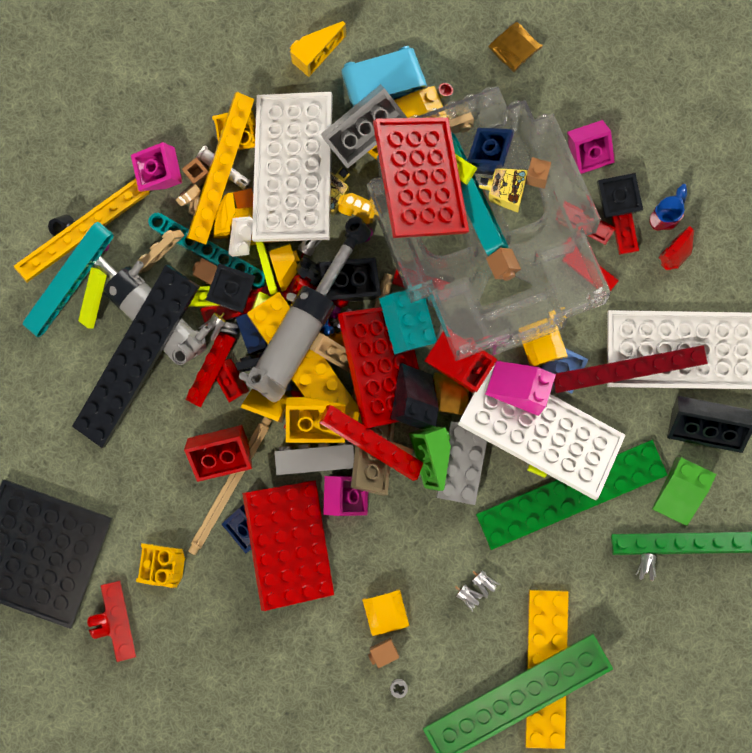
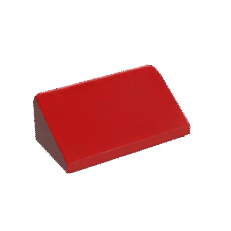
(230, 382)

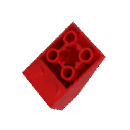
(467, 372)

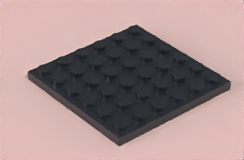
(46, 552)

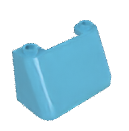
(395, 71)

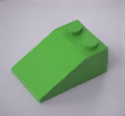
(432, 449)
(683, 490)

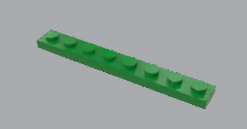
(681, 543)

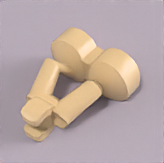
(190, 196)

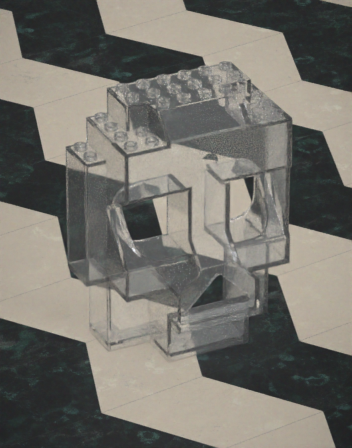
(549, 251)

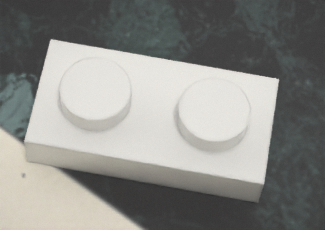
(240, 236)

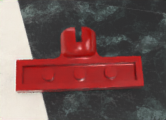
(114, 622)

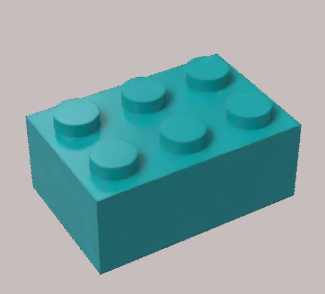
(407, 322)

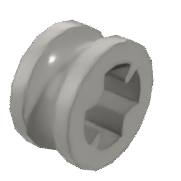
(230, 328)
(396, 694)

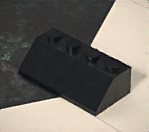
(710, 424)

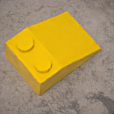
(316, 47)
(419, 102)
(261, 405)
(303, 421)

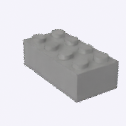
(354, 132)
(314, 459)
(464, 465)

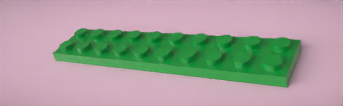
(559, 501)
(519, 697)

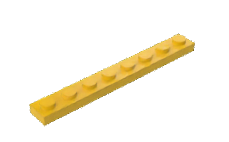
(220, 168)
(72, 235)

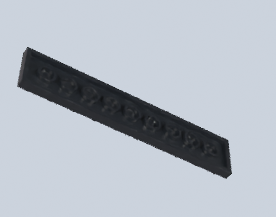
(135, 356)

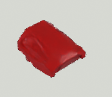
(678, 251)

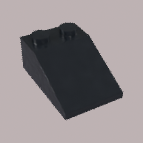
(355, 282)
(415, 398)

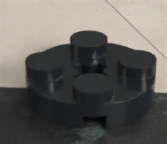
(310, 269)

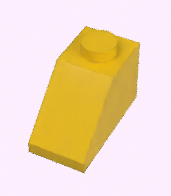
(284, 265)

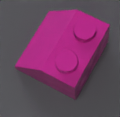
(591, 146)
(156, 168)
(342, 499)

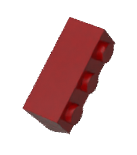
(218, 453)

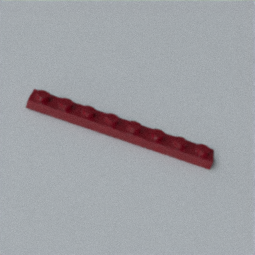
(630, 369)

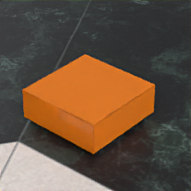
(244, 198)

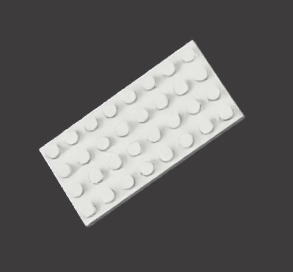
(292, 167)
(646, 333)
(557, 441)

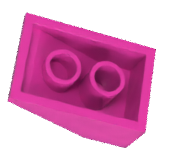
(521, 386)

